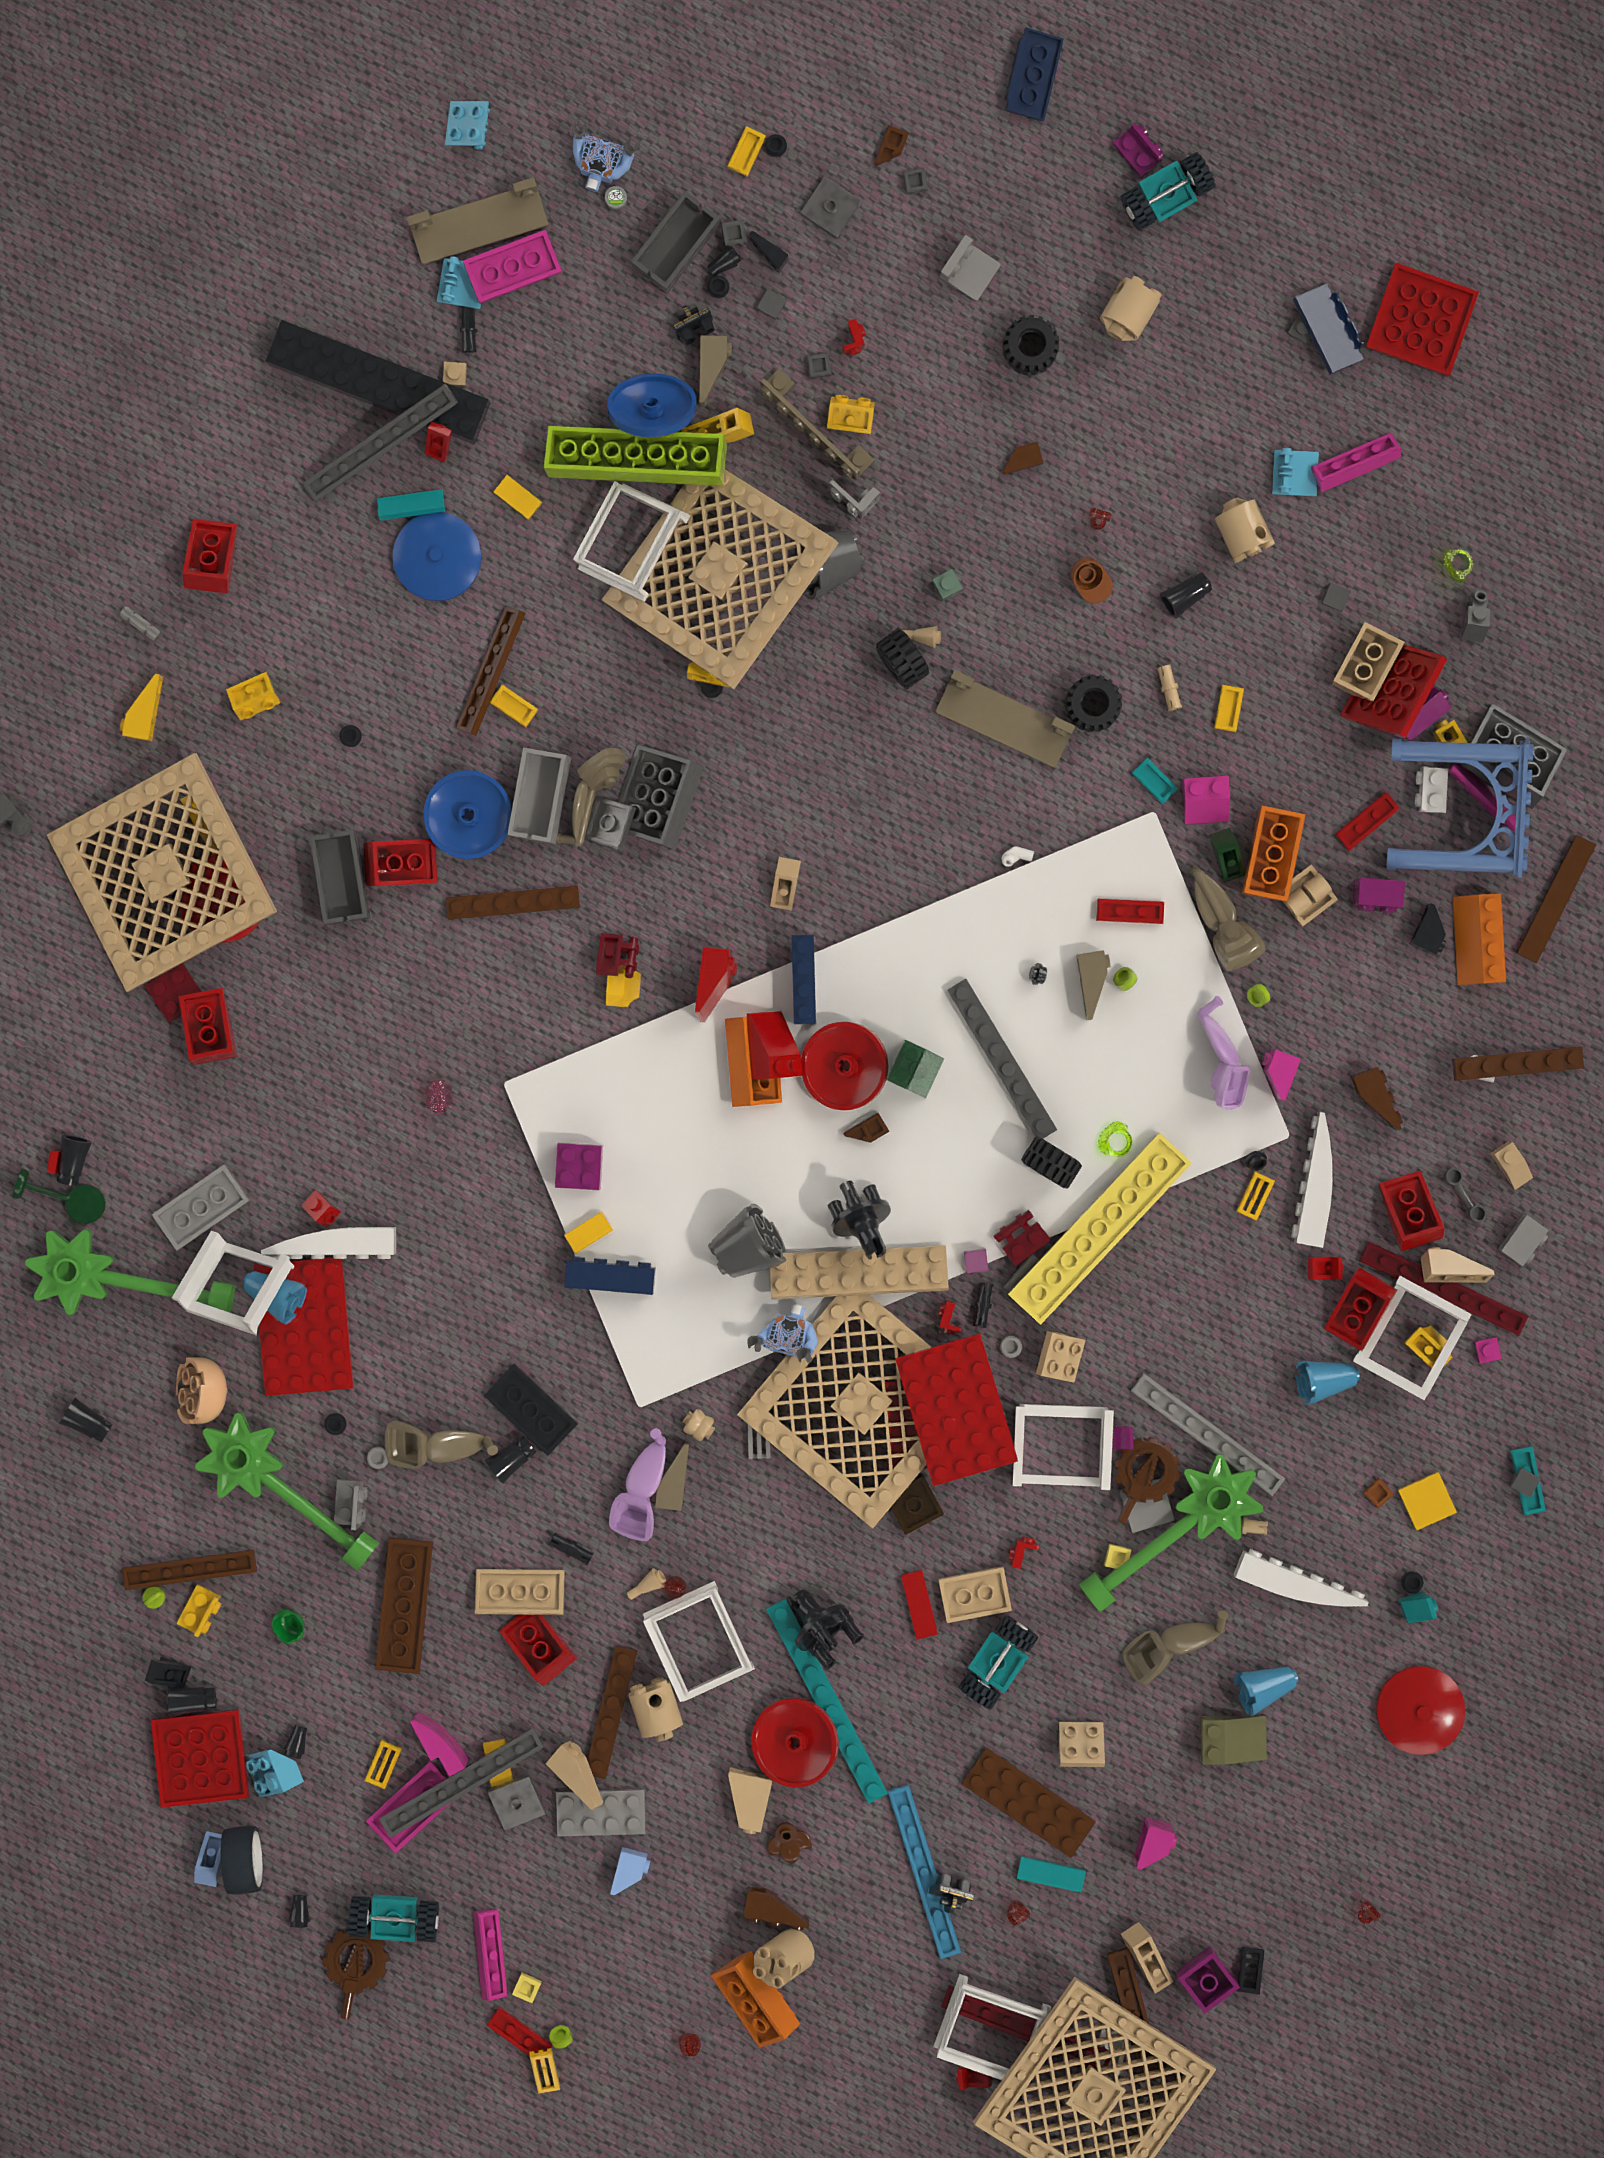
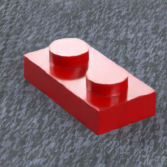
(438, 441)

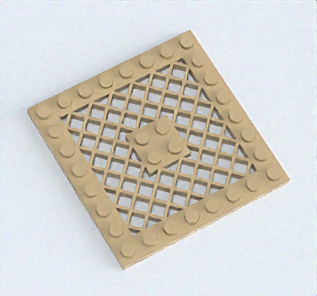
(719, 574)
(161, 872)
(859, 1404)
(1094, 2091)

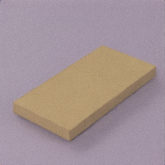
(519, 1592)

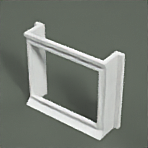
(636, 587)
(204, 1266)
(1403, 1285)
(1102, 1413)
(671, 1607)
(966, 2060)

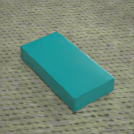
(1154, 781)

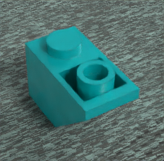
(1418, 1607)

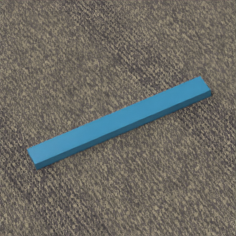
(923, 1870)

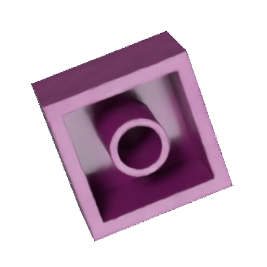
(1378, 893)
(579, 1166)
(1207, 1979)

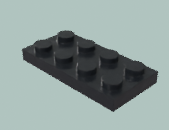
(531, 1409)

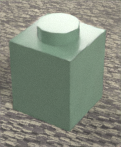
(947, 585)

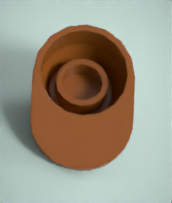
(1091, 580)

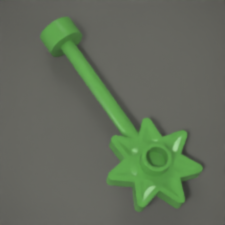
(75, 1271)
(243, 1460)
(1215, 1502)

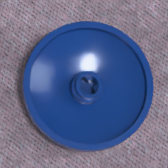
(651, 405)
(437, 556)
(467, 814)

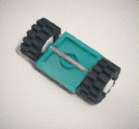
(1168, 191)
(998, 1662)
(393, 1918)

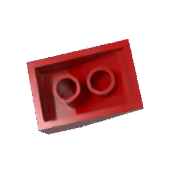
(209, 556)
(400, 862)
(714, 979)
(207, 1027)
(772, 1047)
(1411, 1211)
(1360, 1309)
(538, 1646)

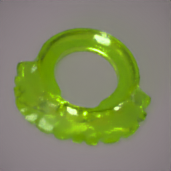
(1459, 576)
(1118, 1128)

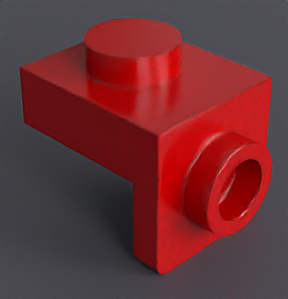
(857, 333)
(320, 1209)
(1324, 1268)
(945, 1312)
(1016, 1554)
(970, 2078)

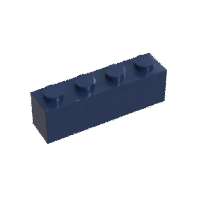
(803, 979)
(609, 1276)

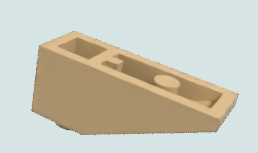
(1448, 1266)
(575, 1772)
(1147, 1957)

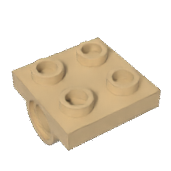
(1309, 895)
(1060, 1356)
(1081, 1744)

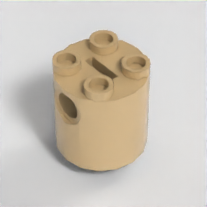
(1129, 309)
(1243, 529)
(659, 1716)
(783, 1958)

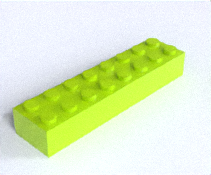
(627, 457)

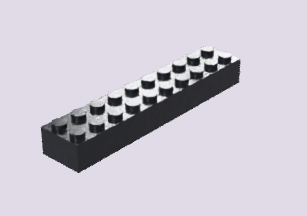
(370, 378)

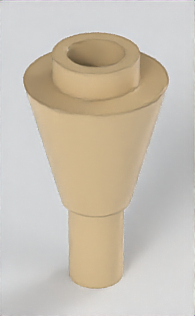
(928, 636)
(652, 1581)

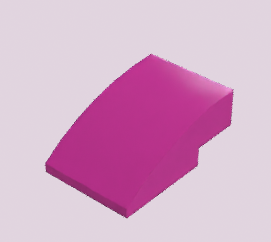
(439, 1743)

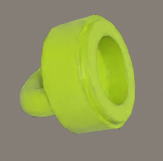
(1125, 978)
(1258, 995)
(153, 1597)
(560, 2037)

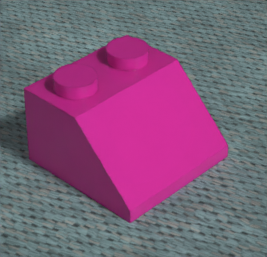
(1206, 799)
(1280, 1071)
(1154, 1842)

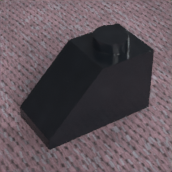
(1430, 932)

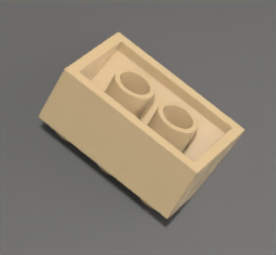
(1368, 662)

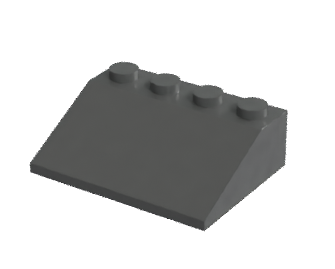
(1503, 728)
(662, 793)

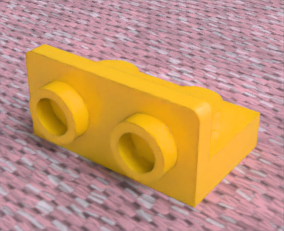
(850, 414)
(252, 696)
(199, 1610)

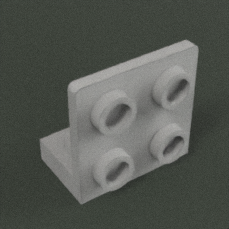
(969, 269)
(860, 508)
(348, 1503)

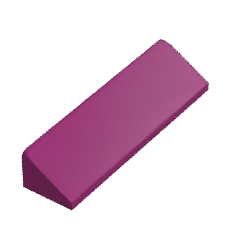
(1356, 462)
(1480, 792)
(487, 1954)

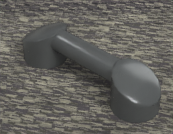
(1475, 1213)

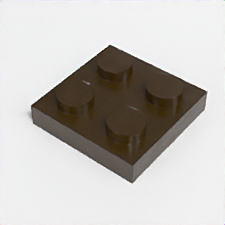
(916, 1506)

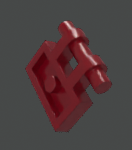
(609, 955)
(1024, 1244)

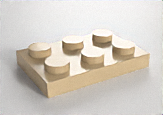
(975, 1594)

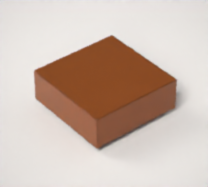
(1378, 1492)

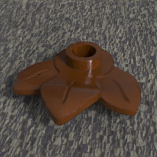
(788, 1846)

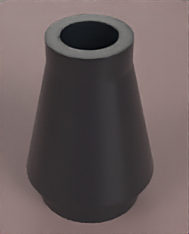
(724, 261)
(296, 1743)
(299, 1912)

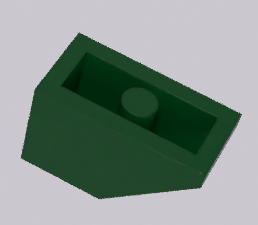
(1227, 854)

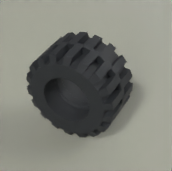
(1031, 326)
(902, 658)
(1107, 689)
(1051, 1162)

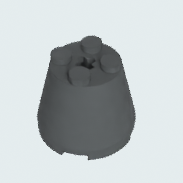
(839, 567)
(748, 1244)

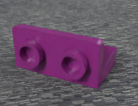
(1139, 150)

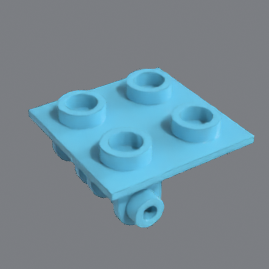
(467, 123)
(455, 285)
(1293, 472)

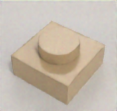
(455, 373)

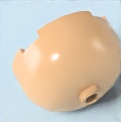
(206, 1392)

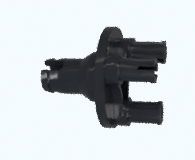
(861, 1218)
(821, 1626)

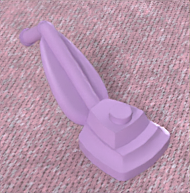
(1229, 1078)
(632, 1511)

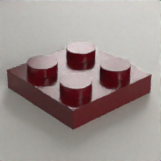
(168, 988)

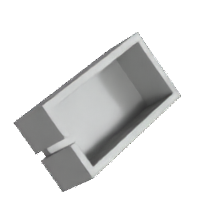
(539, 795)

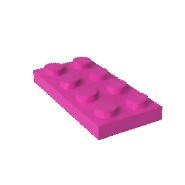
(512, 266)
(420, 1782)

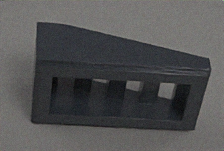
(772, 253)
(1241, 1978)

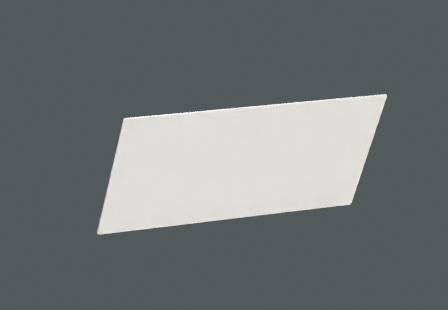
(952, 1163)

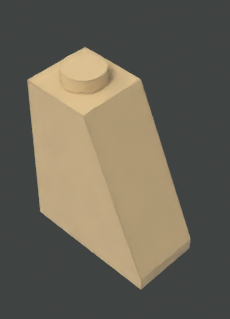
(750, 1798)

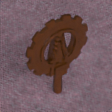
(1139, 1487)
(351, 1978)

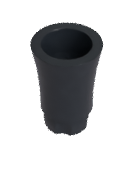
(1185, 594)
(72, 1159)
(85, 1421)
(510, 1458)
(189, 1700)

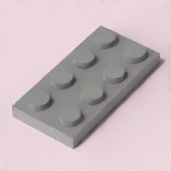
(200, 1207)
(618, 1815)

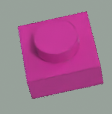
(1487, 1350)

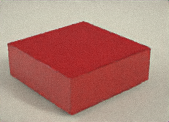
(53, 1161)

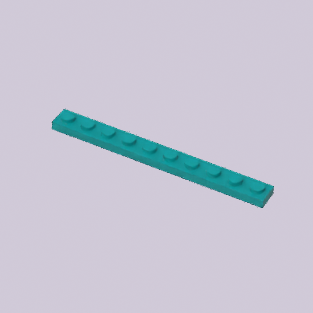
(826, 1698)

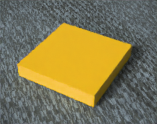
(1427, 1501)

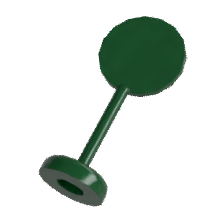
(83, 1203)

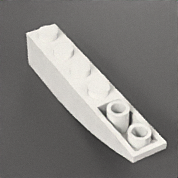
(1316, 1188)
(339, 1243)
(1292, 1583)

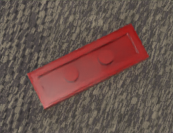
(1367, 821)
(1130, 911)
(919, 1604)
(517, 2033)

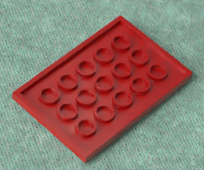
(315, 1346)
(956, 1409)

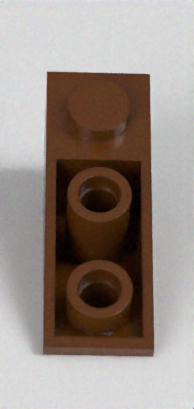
(1372, 1091)
(767, 1906)

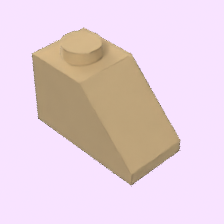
(785, 883)
(1512, 1164)

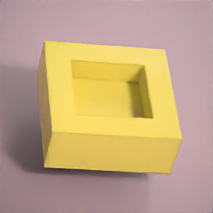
(1116, 1556)
(526, 1987)

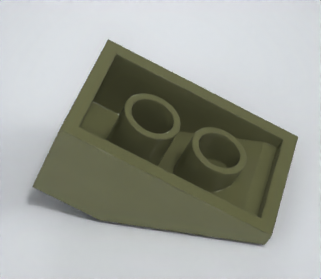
(1232, 1739)

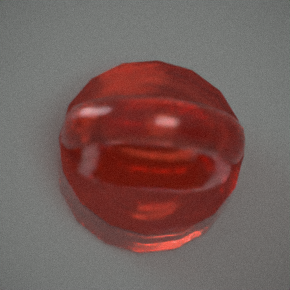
(1099, 514)
(675, 1587)
(1370, 1910)
(1019, 1911)
(689, 2044)

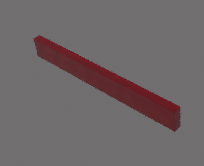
(1450, 1291)
(1011, 2022)

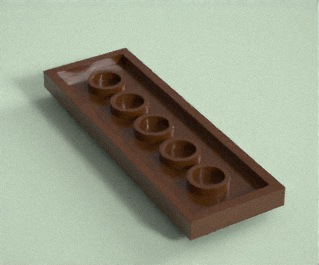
(404, 1605)
(1028, 1802)

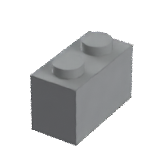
(1523, 1240)

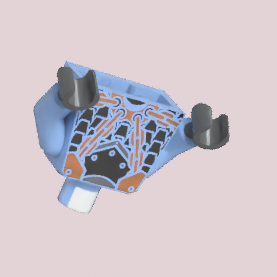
(601, 158)
(788, 1335)

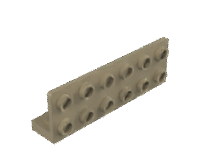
(478, 223)
(775, 389)
(1004, 719)

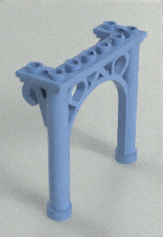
(1471, 754)

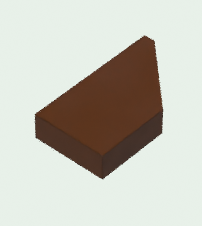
(892, 145)
(1023, 458)
(869, 1129)

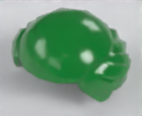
(288, 1626)

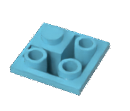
(272, 1772)

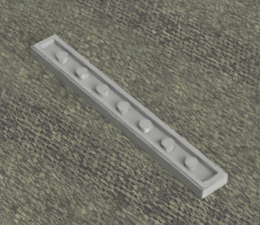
(1206, 1433)

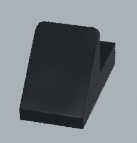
(167, 1673)

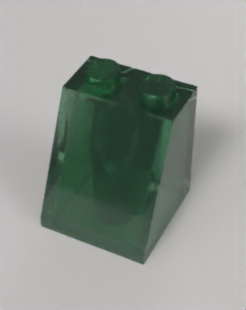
(915, 1068)

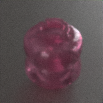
(438, 1096)

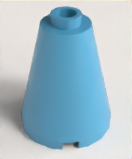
(286, 1300)
(1324, 1379)
(1264, 1687)

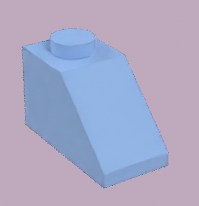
(209, 1860)
(629, 1869)

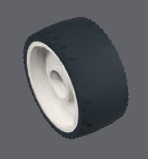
(241, 1860)

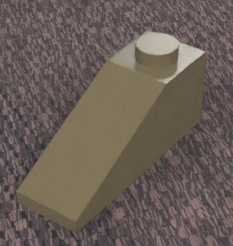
(712, 362)
(1092, 975)
(671, 1487)

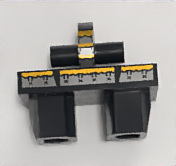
(691, 321)
(953, 1896)

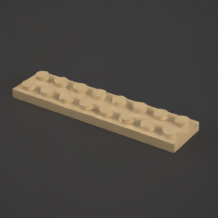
(854, 1274)

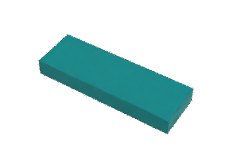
(411, 504)
(1525, 1459)
(1051, 1874)

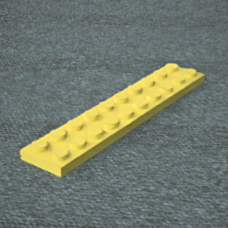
(1099, 1228)

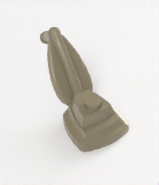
(597, 773)
(1235, 941)
(411, 1447)
(1151, 1653)

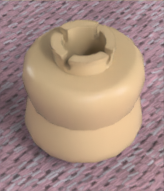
(698, 1425)

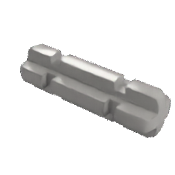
(139, 623)

